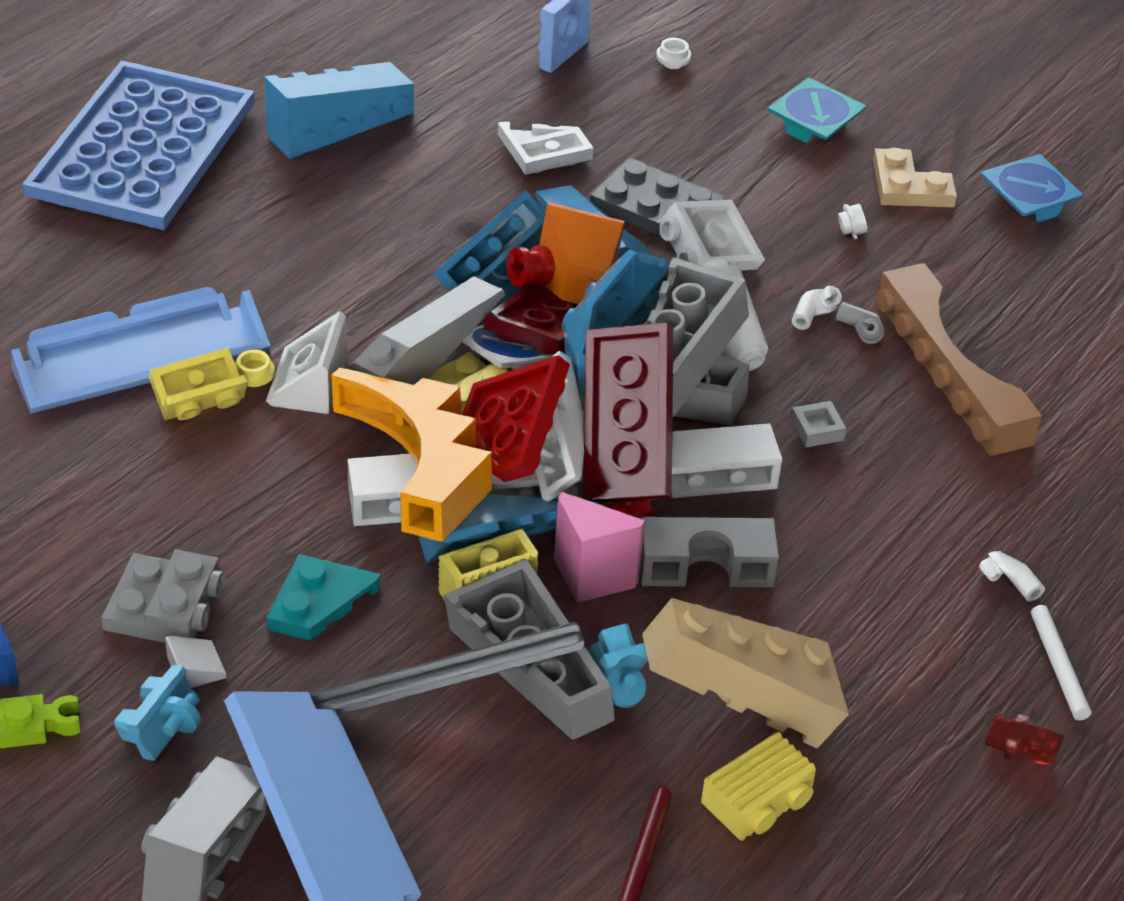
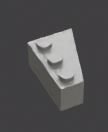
(202, 833)

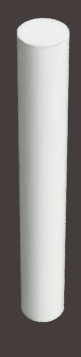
(1060, 663)

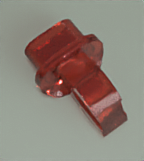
(1023, 738)

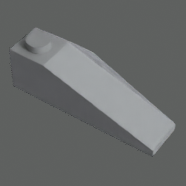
(430, 335)

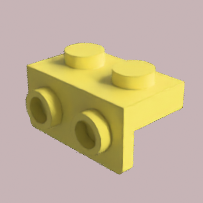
(197, 384)

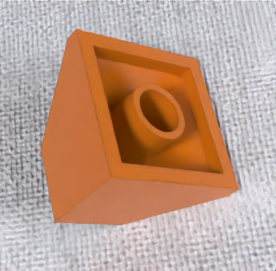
(581, 247)

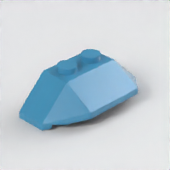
(488, 250)
(617, 300)

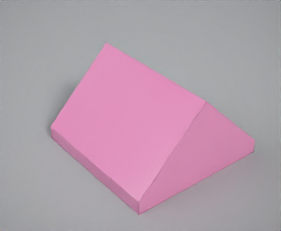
(596, 548)

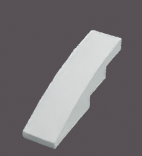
(564, 443)

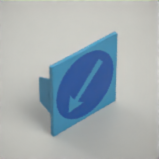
(1033, 187)

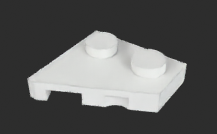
(545, 146)

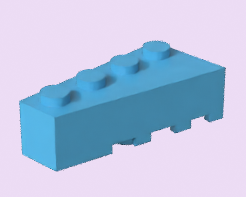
(334, 105)

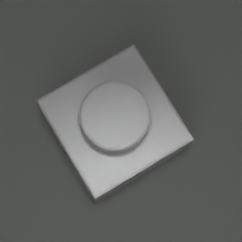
(818, 424)

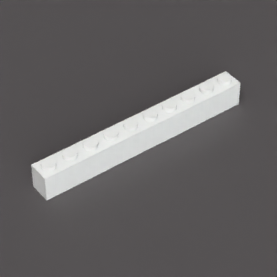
(702, 464)

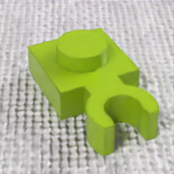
(28, 718)

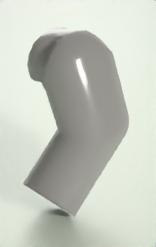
(865, 322)

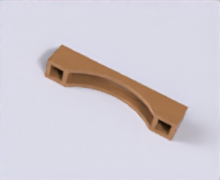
(994, 410)

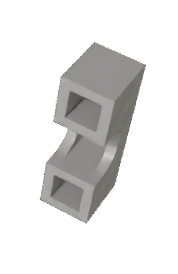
(740, 545)

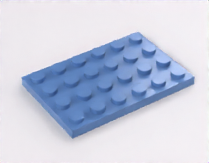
(140, 145)

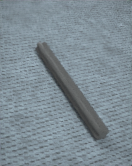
(451, 669)

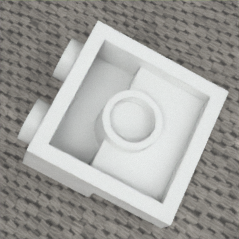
(710, 232)

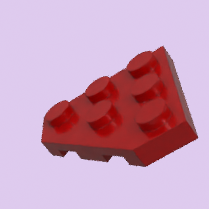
(516, 414)

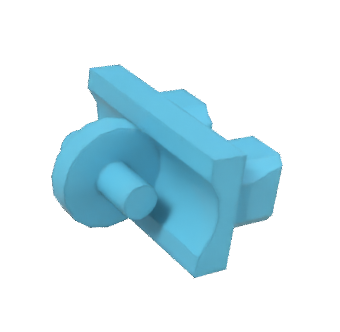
(620, 664)
(165, 709)

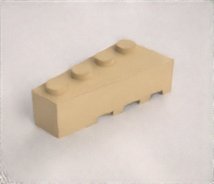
(749, 667)

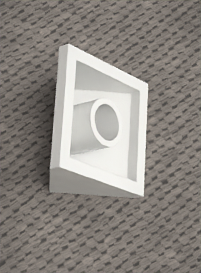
(307, 368)

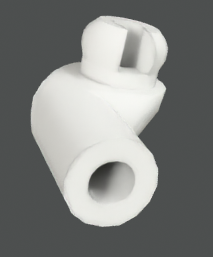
(815, 303)
(1017, 572)

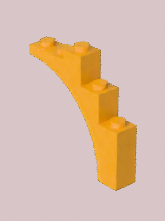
(429, 424)

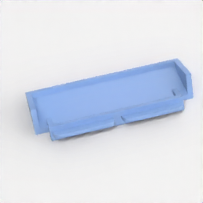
(114, 354)
(320, 799)

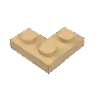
(902, 186)

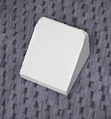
(197, 657)

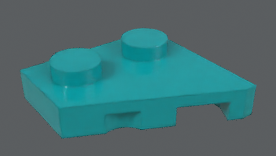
(317, 595)

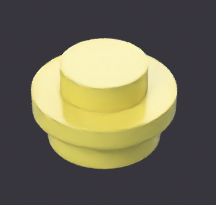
(256, 367)

